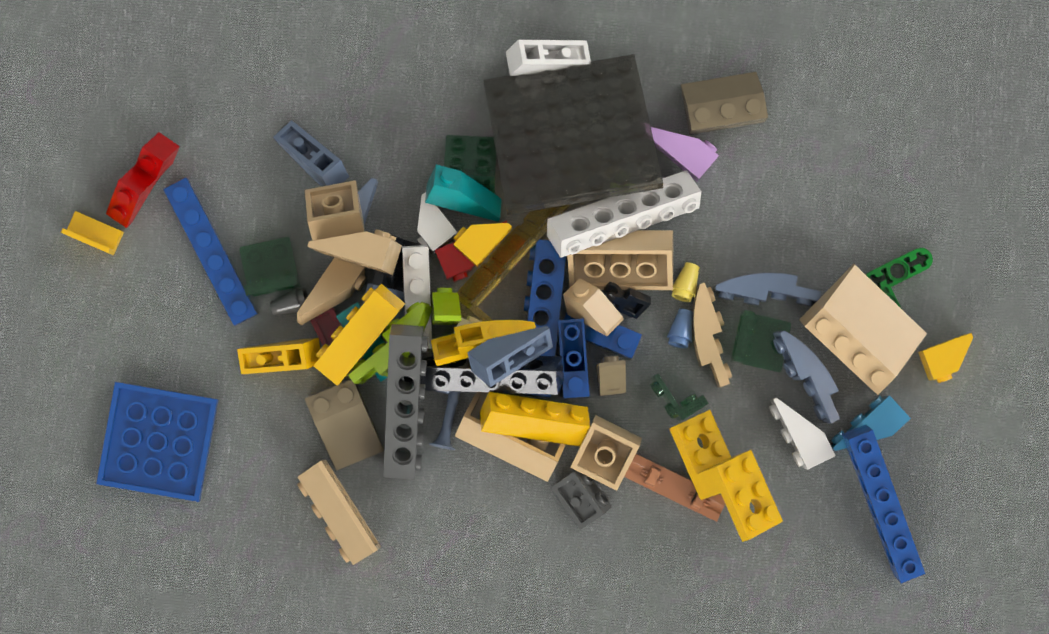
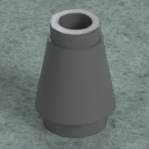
(289, 302)

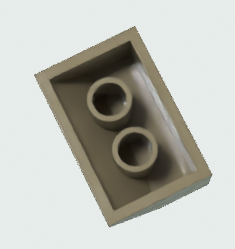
(724, 103)

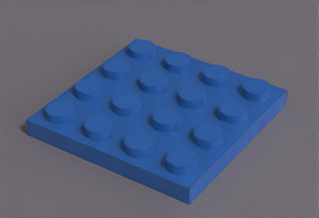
(157, 441)

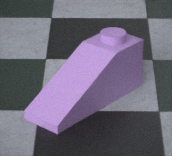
(685, 151)

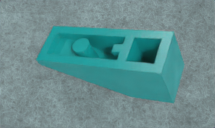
(461, 193)

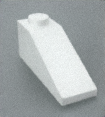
(541, 55)

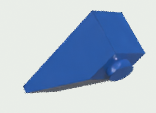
(619, 341)

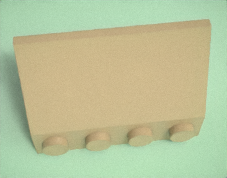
(864, 329)

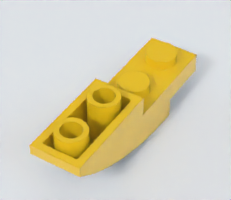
(468, 336)

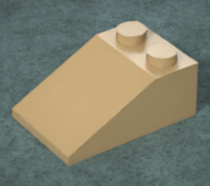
(366, 249)

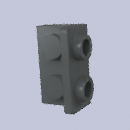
(581, 498)

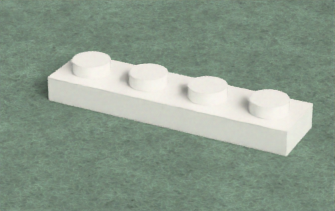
(417, 280)

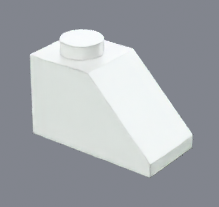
(433, 226)

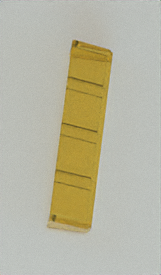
(505, 259)

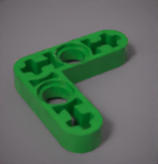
(886, 288)

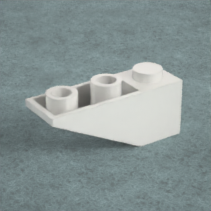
(807, 440)

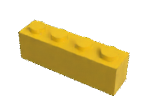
(359, 334)
(534, 419)

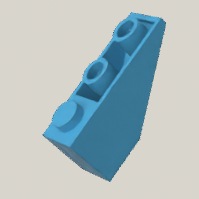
(883, 418)

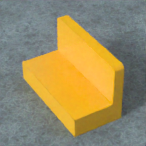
(93, 233)

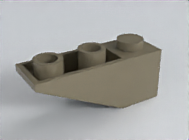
(611, 376)

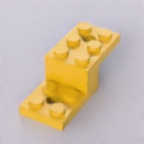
(734, 477)

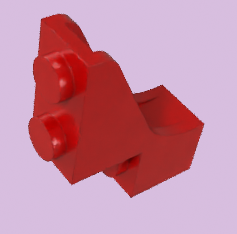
(138, 182)

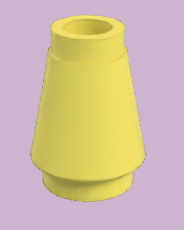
(686, 283)

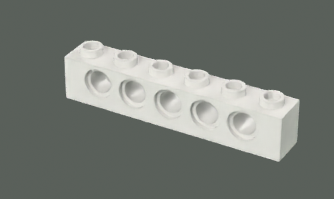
(622, 215)

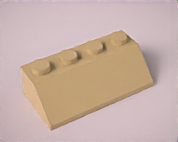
(634, 261)
(527, 454)
(338, 511)

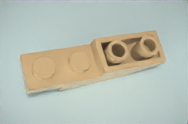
(706, 324)

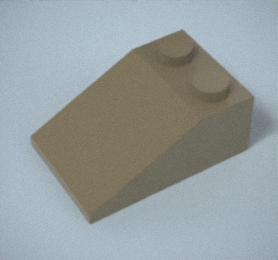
(344, 424)

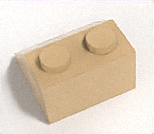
(334, 210)
(606, 452)

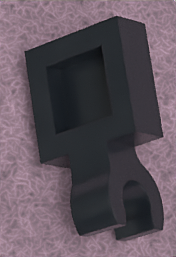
(629, 302)

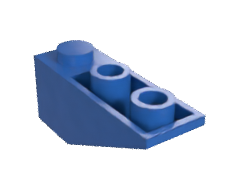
(574, 358)

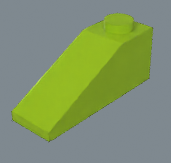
(445, 307)

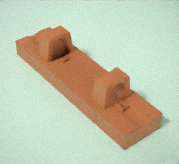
(673, 487)

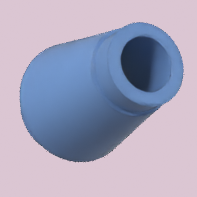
(681, 329)

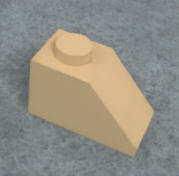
(590, 304)

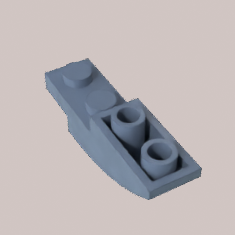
(757, 286)
(804, 364)

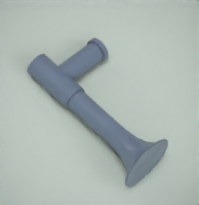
(443, 439)

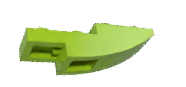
(417, 315)

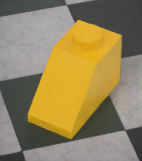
(480, 240)
(945, 357)

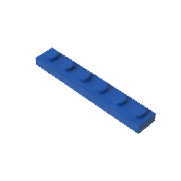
(210, 251)

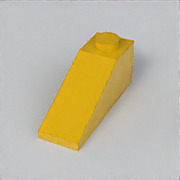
(279, 356)

